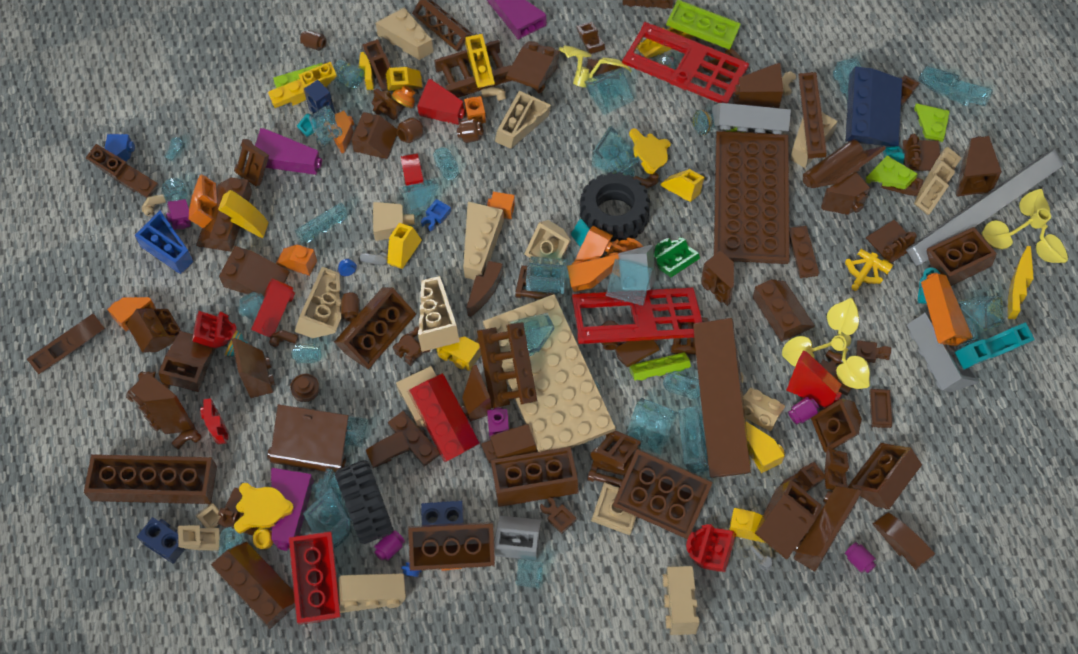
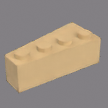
(482, 233)
(436, 318)

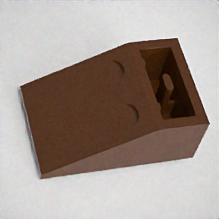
(186, 363)
(787, 518)

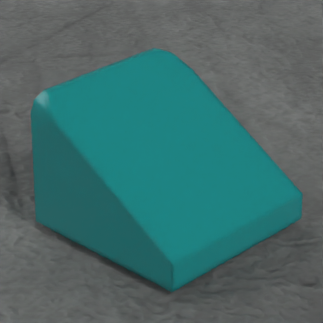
(305, 125)
(895, 153)
(580, 232)

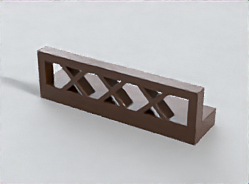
(446, 18)

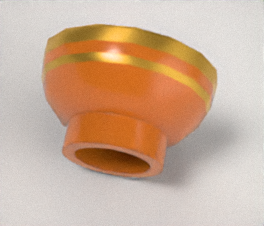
(404, 96)

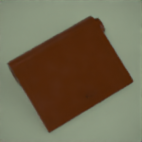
(839, 164)
(308, 438)

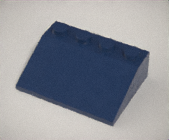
(873, 107)

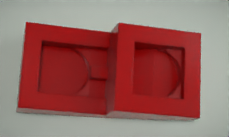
(411, 169)

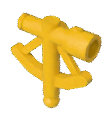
(871, 261)

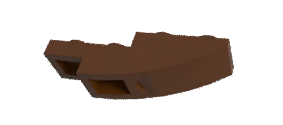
(121, 171)
(65, 343)

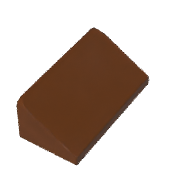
(635, 351)

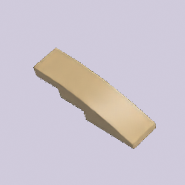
(937, 180)

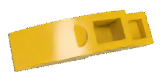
(294, 91)

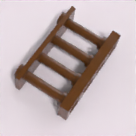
(469, 84)
(493, 370)

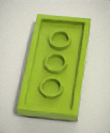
(703, 24)

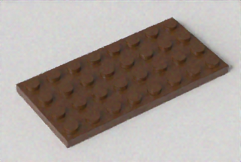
(752, 197)

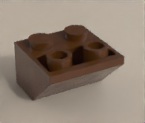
(719, 277)
(153, 329)

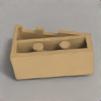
(406, 33)
(522, 117)
(799, 151)
(370, 591)
(680, 600)

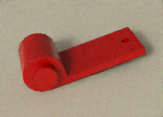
(272, 307)

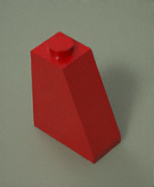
(440, 104)
(814, 381)

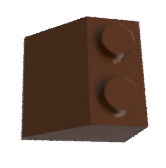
(374, 136)
(846, 196)

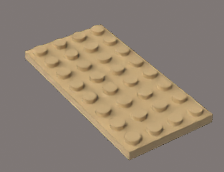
(568, 399)

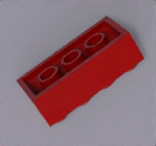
(443, 417)
(314, 578)

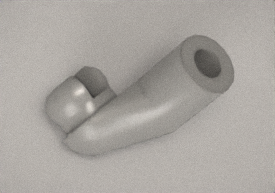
(380, 259)

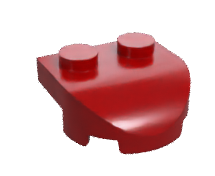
(213, 330)
(214, 422)
(711, 547)

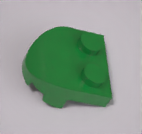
(674, 256)

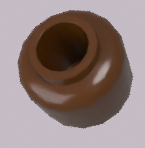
(410, 130)
(470, 130)

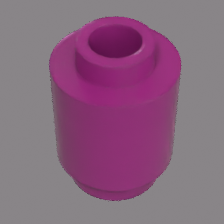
(803, 410)
(389, 546)
(860, 558)

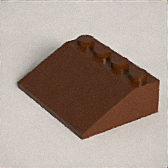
(662, 493)

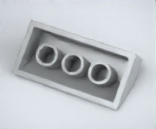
(751, 117)
(940, 357)

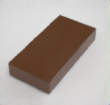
(880, 408)

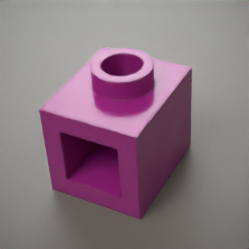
(178, 214)
(497, 420)

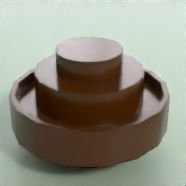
(305, 387)

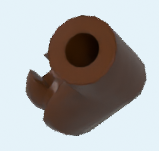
(649, 181)
(280, 336)
(183, 437)

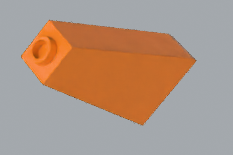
(945, 311)

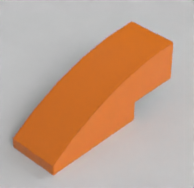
(203, 201)

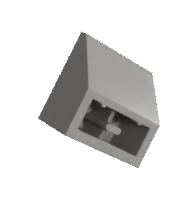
(517, 537)

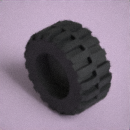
(616, 188)
(364, 501)

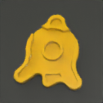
(650, 150)
(261, 507)

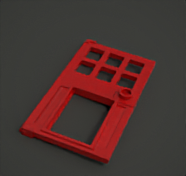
(688, 66)
(643, 318)

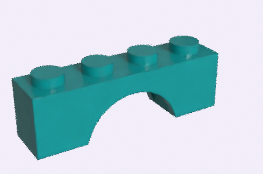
(994, 346)

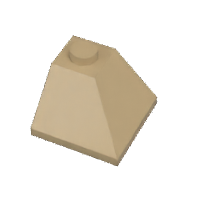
(548, 241)

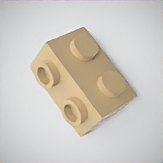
(762, 409)

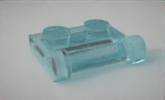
(321, 121)

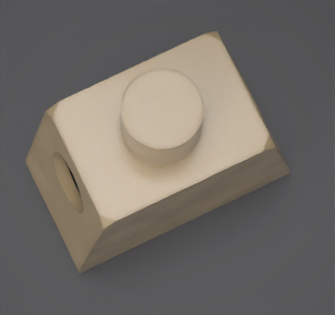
(387, 217)

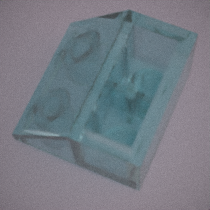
(546, 274)
(651, 425)

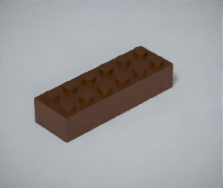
(150, 479)

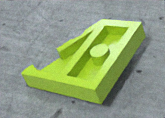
(932, 121)
(891, 173)

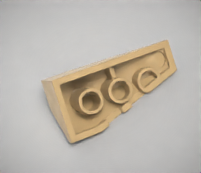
(322, 309)

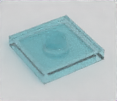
(629, 282)

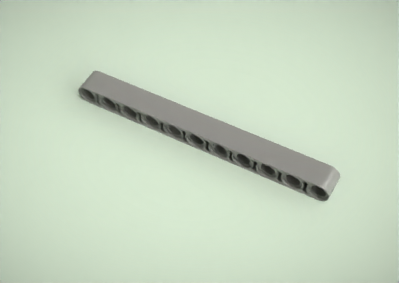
(987, 204)

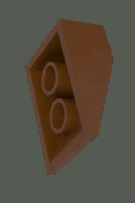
(534, 64)
(250, 272)
(253, 368)

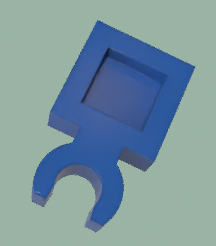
(436, 213)

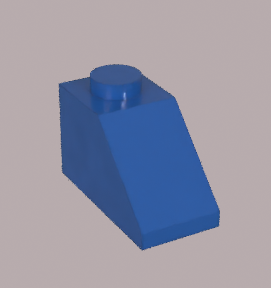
(120, 145)

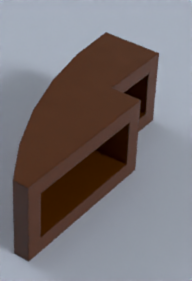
(378, 62)
(484, 287)
(904, 540)

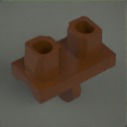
(383, 103)

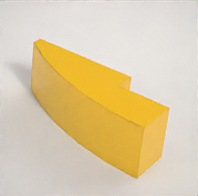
(243, 213)

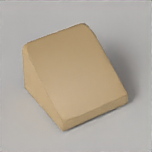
(209, 516)

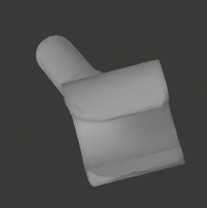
(766, 561)

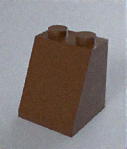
(760, 88)
(978, 168)

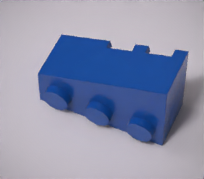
(163, 243)

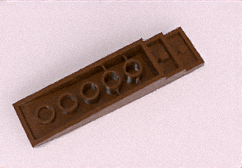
(721, 398)

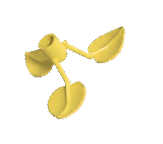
(582, 74)
(1035, 206)
(844, 318)

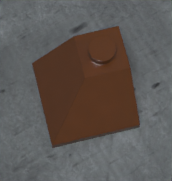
(475, 396)
(837, 423)

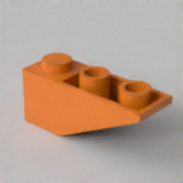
(590, 273)

